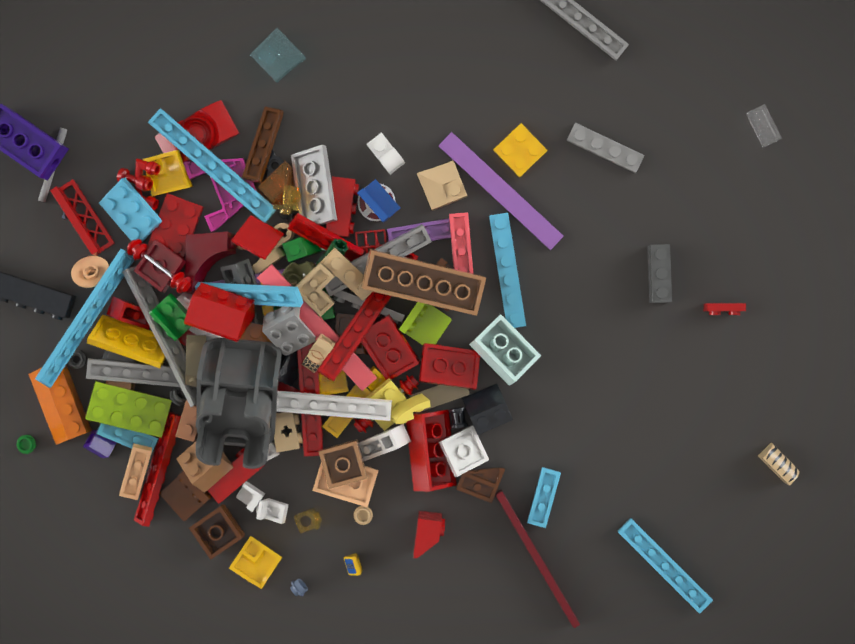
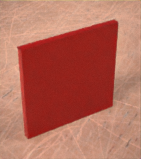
(257, 237)

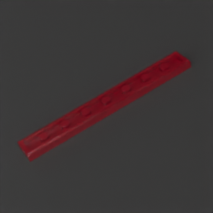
(537, 558)

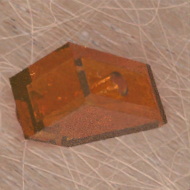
(274, 185)

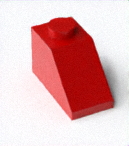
(127, 312)

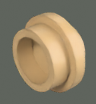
(363, 515)

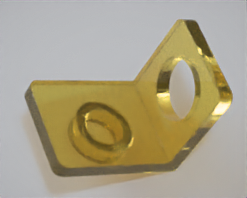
(315, 520)

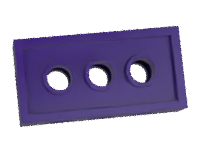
(35, 139)

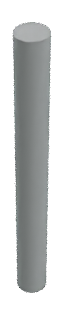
(46, 184)

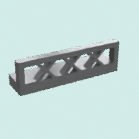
(243, 275)

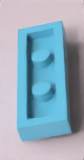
(125, 436)
(543, 497)

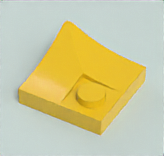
(172, 174)
(255, 562)

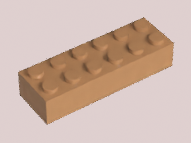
(423, 282)

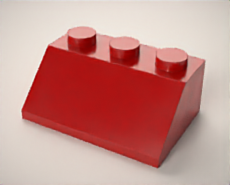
(220, 312)
(429, 529)

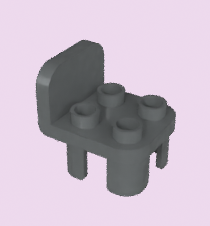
(237, 399)

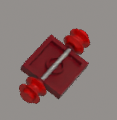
(159, 266)

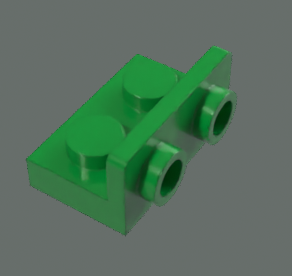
(171, 316)

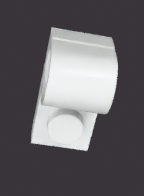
(385, 153)

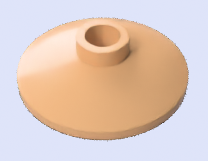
(89, 271)

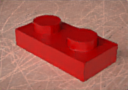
(732, 308)

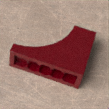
(204, 252)

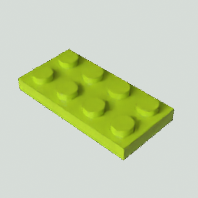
(128, 409)

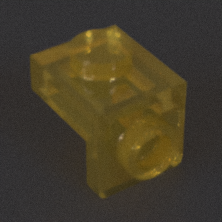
(290, 200)

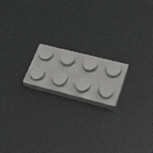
(315, 185)

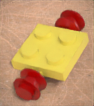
(388, 391)

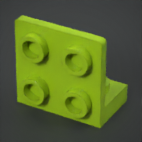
(425, 324)

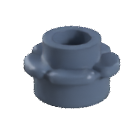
(298, 587)

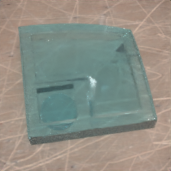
(277, 55)

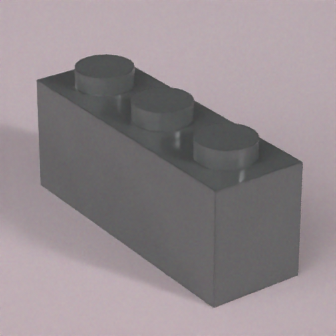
(659, 273)

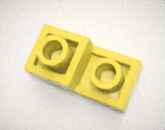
(404, 411)

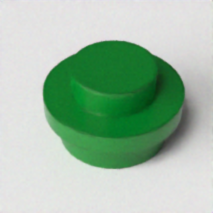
(26, 444)

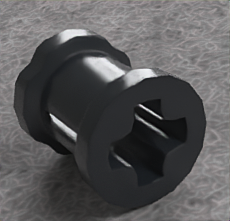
(460, 411)

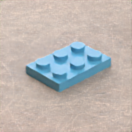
(130, 211)

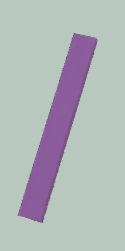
(500, 191)

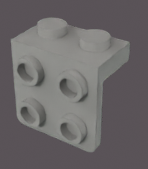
(287, 330)

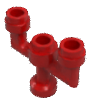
(141, 181)

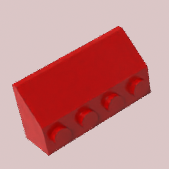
(427, 459)

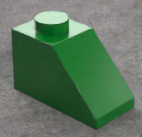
(300, 249)

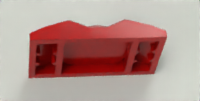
(208, 125)

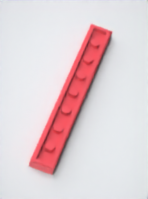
(354, 368)

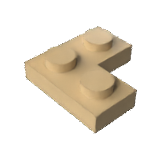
(311, 289)

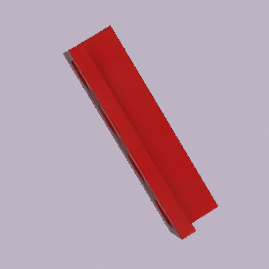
(77, 222)

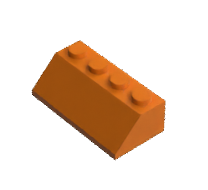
(61, 407)

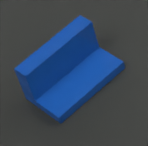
(379, 200)

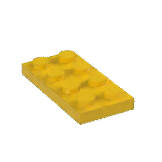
(127, 341)

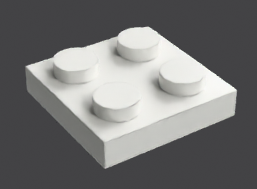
(463, 451)

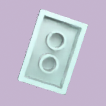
(505, 350)

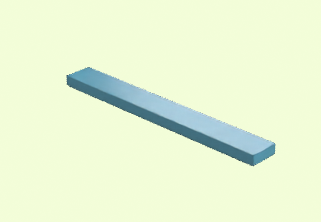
(212, 165)
(84, 319)

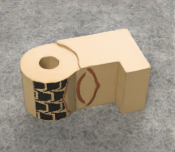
(318, 353)

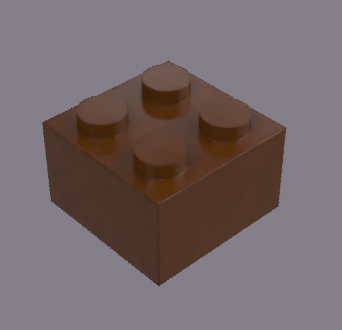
(217, 531)

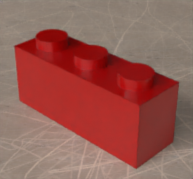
(344, 192)
(233, 479)

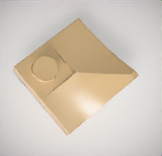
(442, 185)

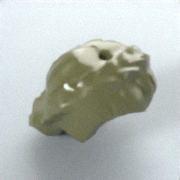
(296, 272)

